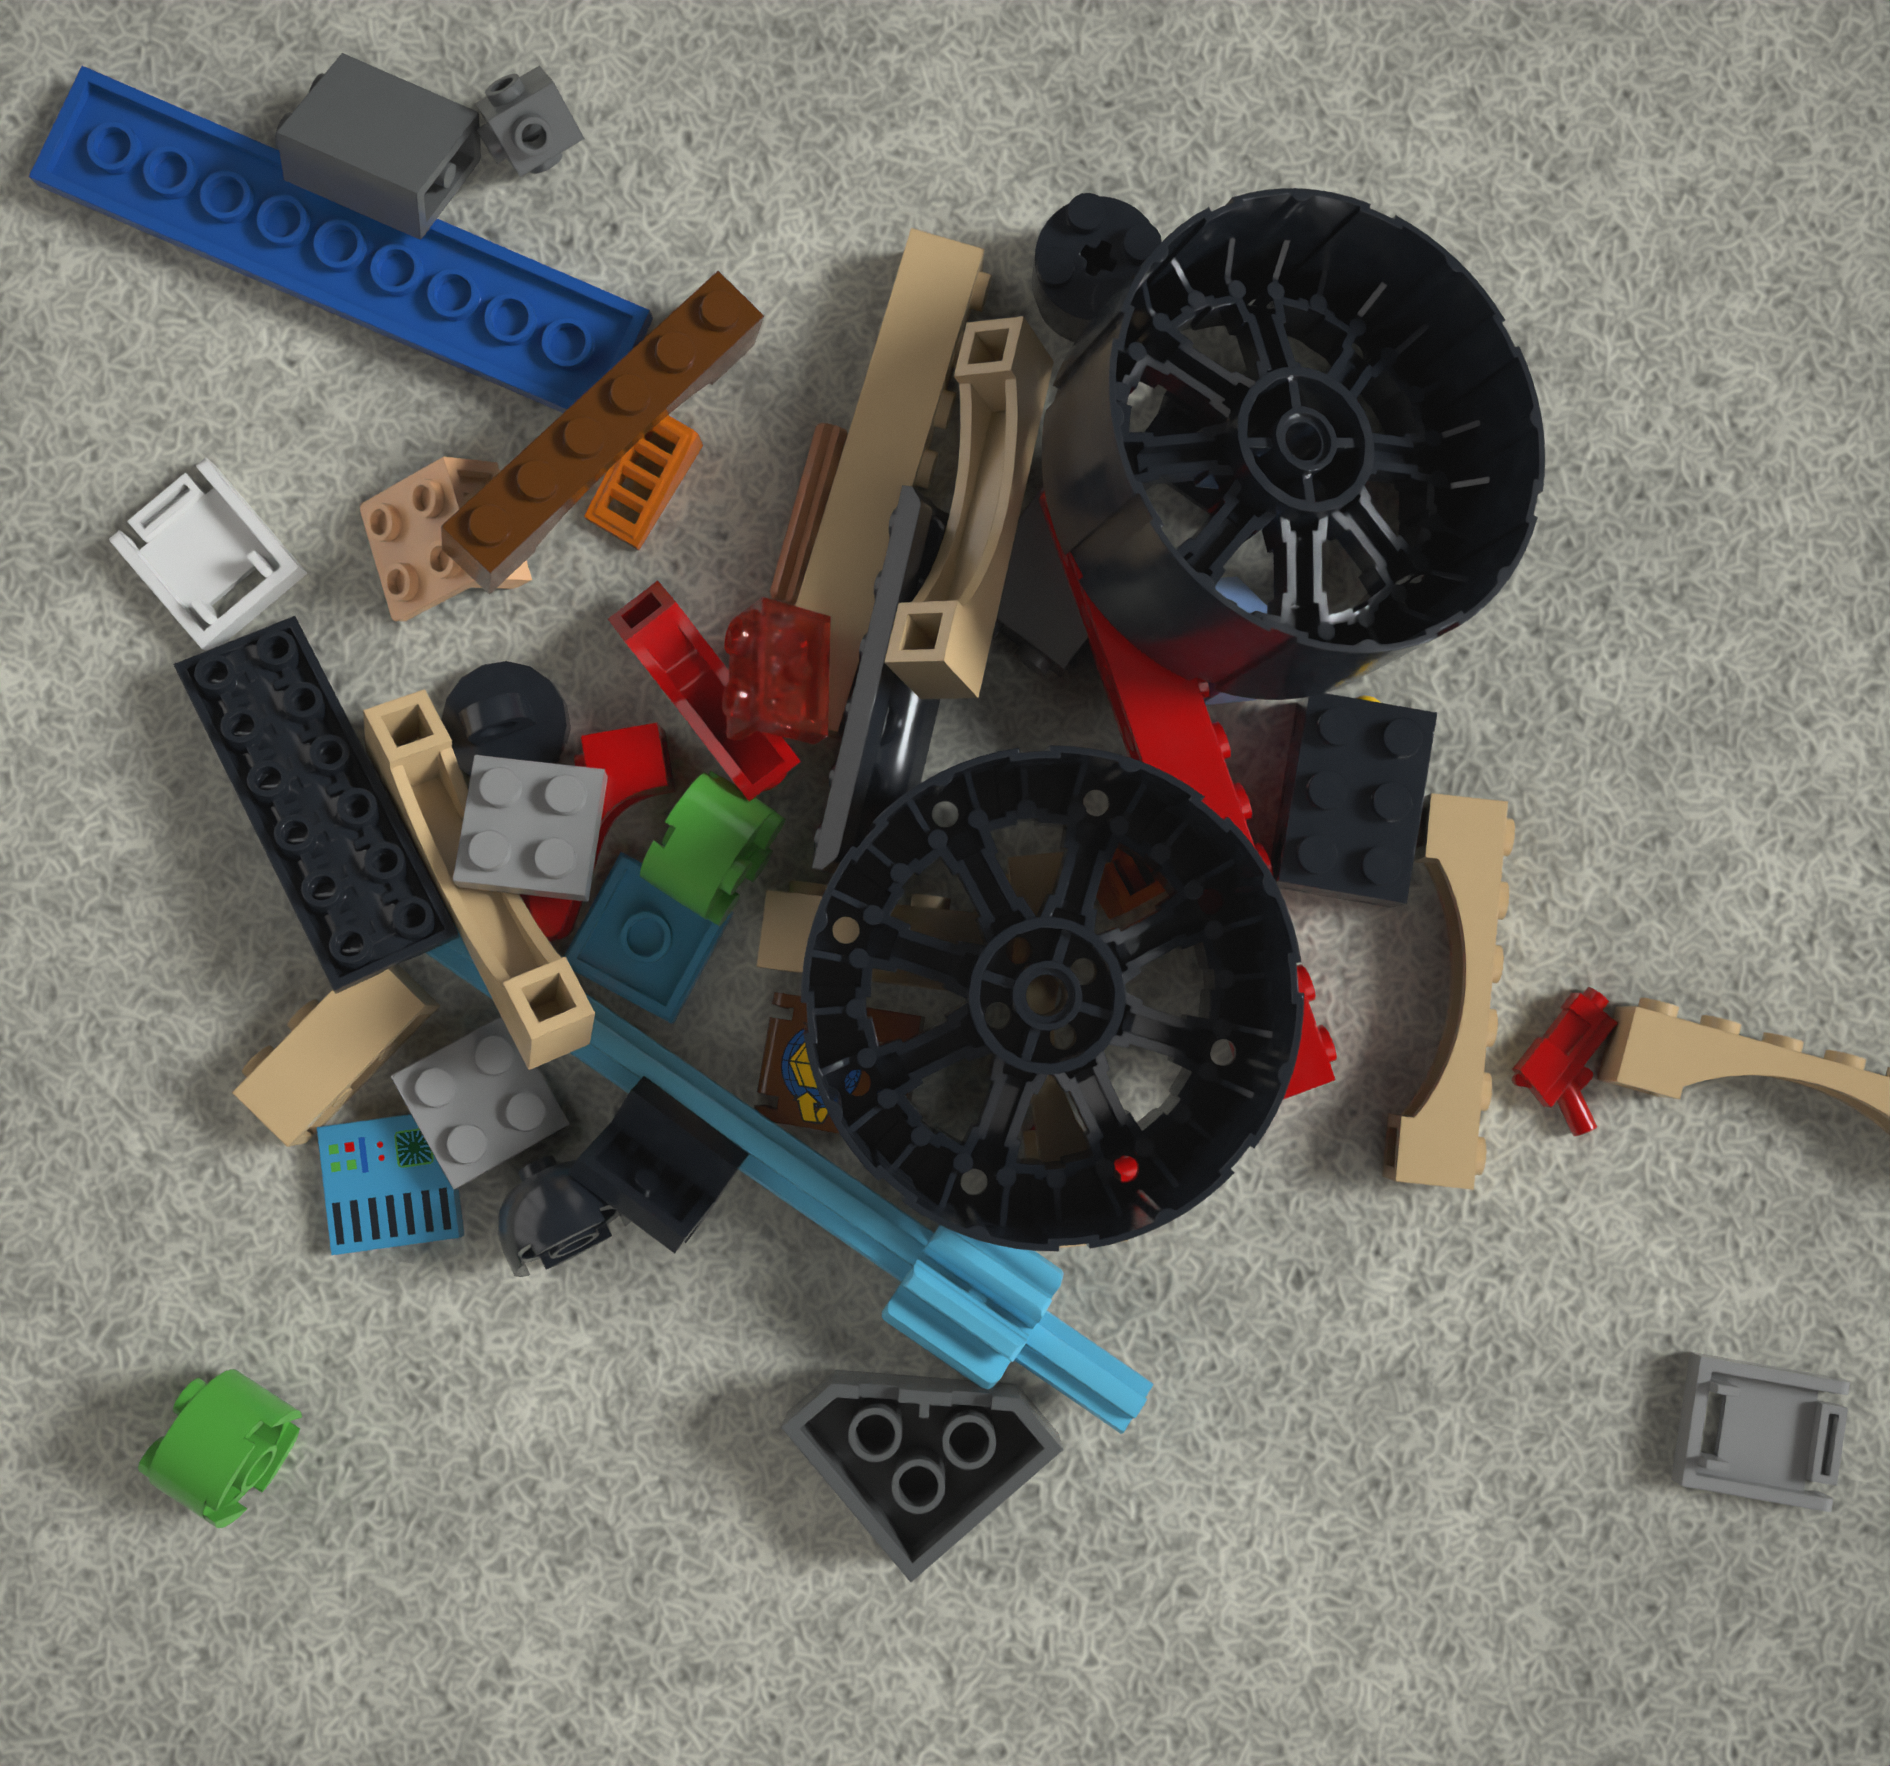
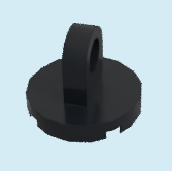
(506, 714)

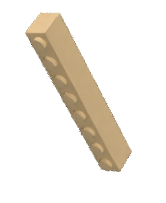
(890, 441)

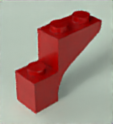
(695, 684)
(636, 770)

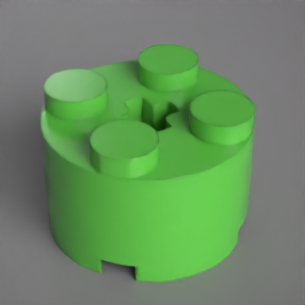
(712, 847)
(221, 1446)

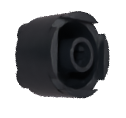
(1078, 238)

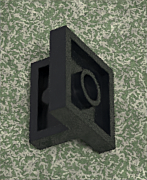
(659, 1165)

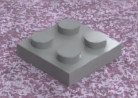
(530, 828)
(478, 1103)

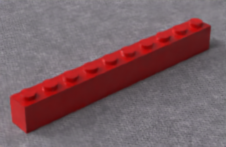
(1170, 729)

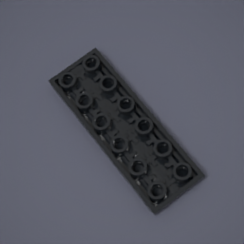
(883, 719)
(316, 804)

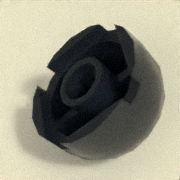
(551, 1217)

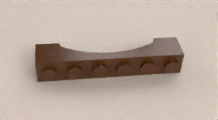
(544, 481)

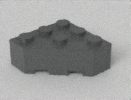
(920, 1454)

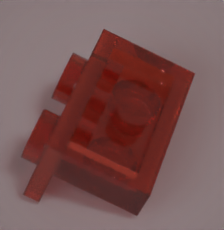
(778, 672)

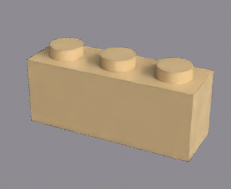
(332, 1053)

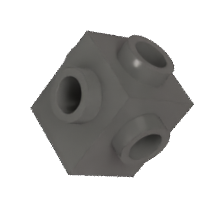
(527, 122)

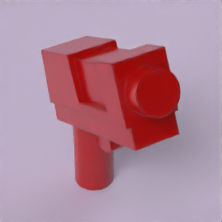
(1556, 1061)

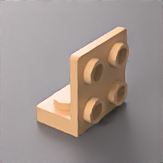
(407, 538)

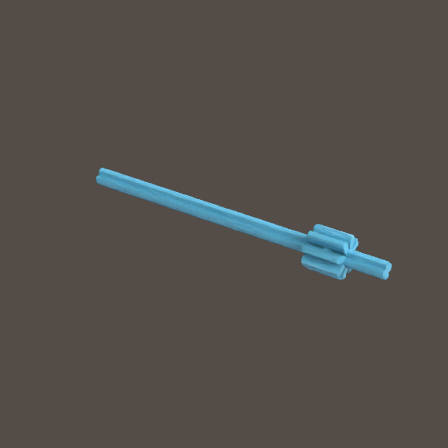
(956, 1294)

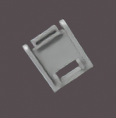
(1767, 1432)

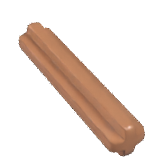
(808, 511)

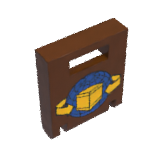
(788, 1073)

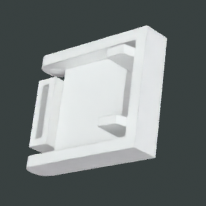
(202, 550)

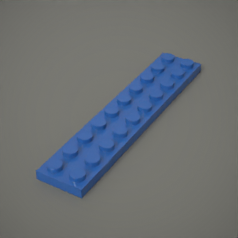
(232, 206)

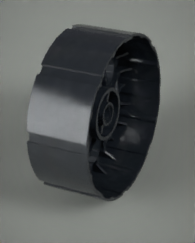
(1430, 369)
(1211, 1110)

